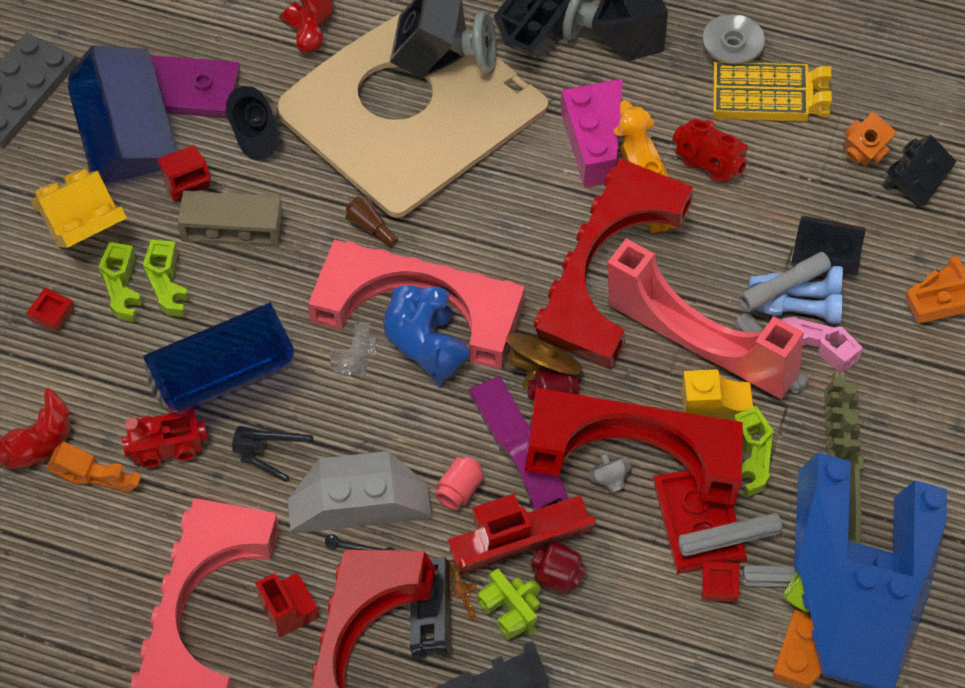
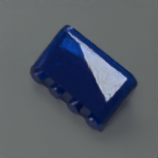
(120, 112)
(219, 360)

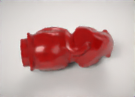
(36, 443)

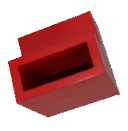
(184, 172)
(501, 522)
(286, 602)

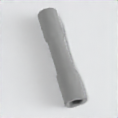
(800, 273)

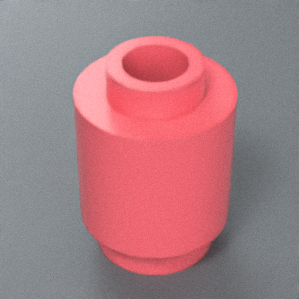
(459, 483)

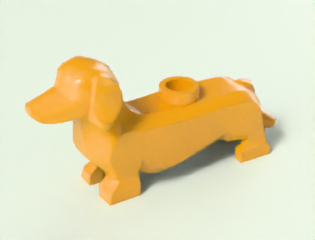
(638, 146)

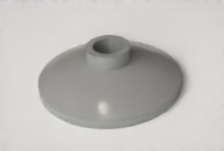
(733, 39)

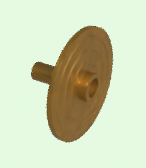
(536, 354)

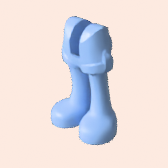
(827, 290)

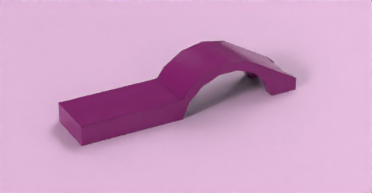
(511, 435)

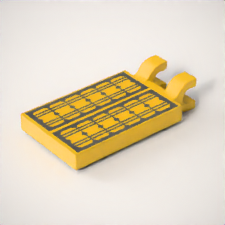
(770, 91)

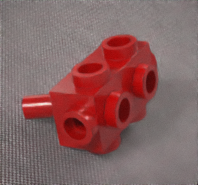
(710, 149)
(163, 438)

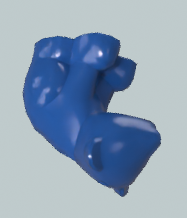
(411, 328)

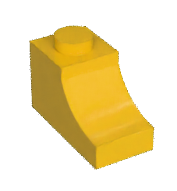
(713, 395)

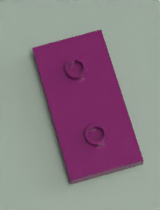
(195, 84)

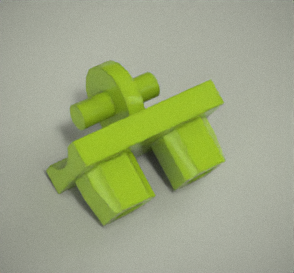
(516, 602)

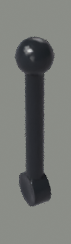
(332, 543)

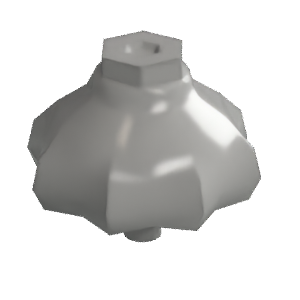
(610, 472)

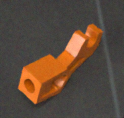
(82, 468)

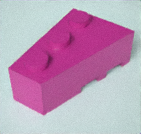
(590, 120)

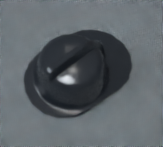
(253, 121)

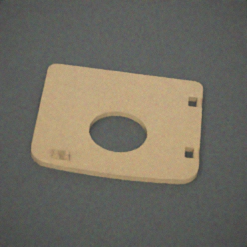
(415, 156)

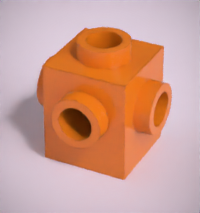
(868, 140)

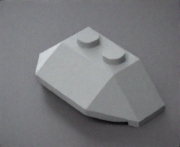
(357, 493)

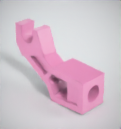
(823, 336)

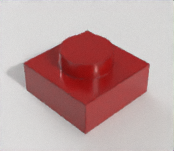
(50, 310)
(720, 581)

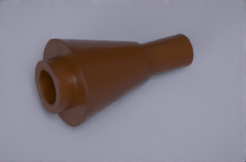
(364, 215)

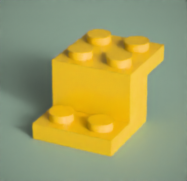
(77, 207)

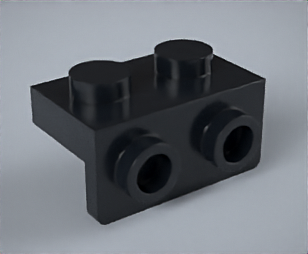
(920, 169)
(837, 240)

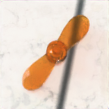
(462, 589)

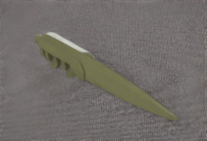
(842, 441)

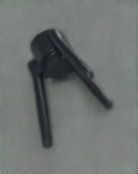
(253, 441)

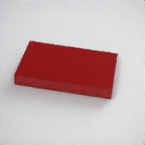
(685, 514)

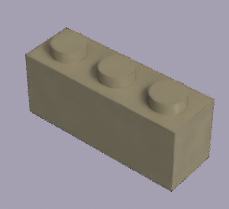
(230, 218)

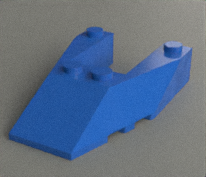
(859, 596)

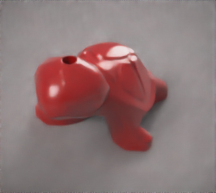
(308, 21)

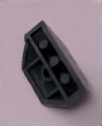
(531, 25)

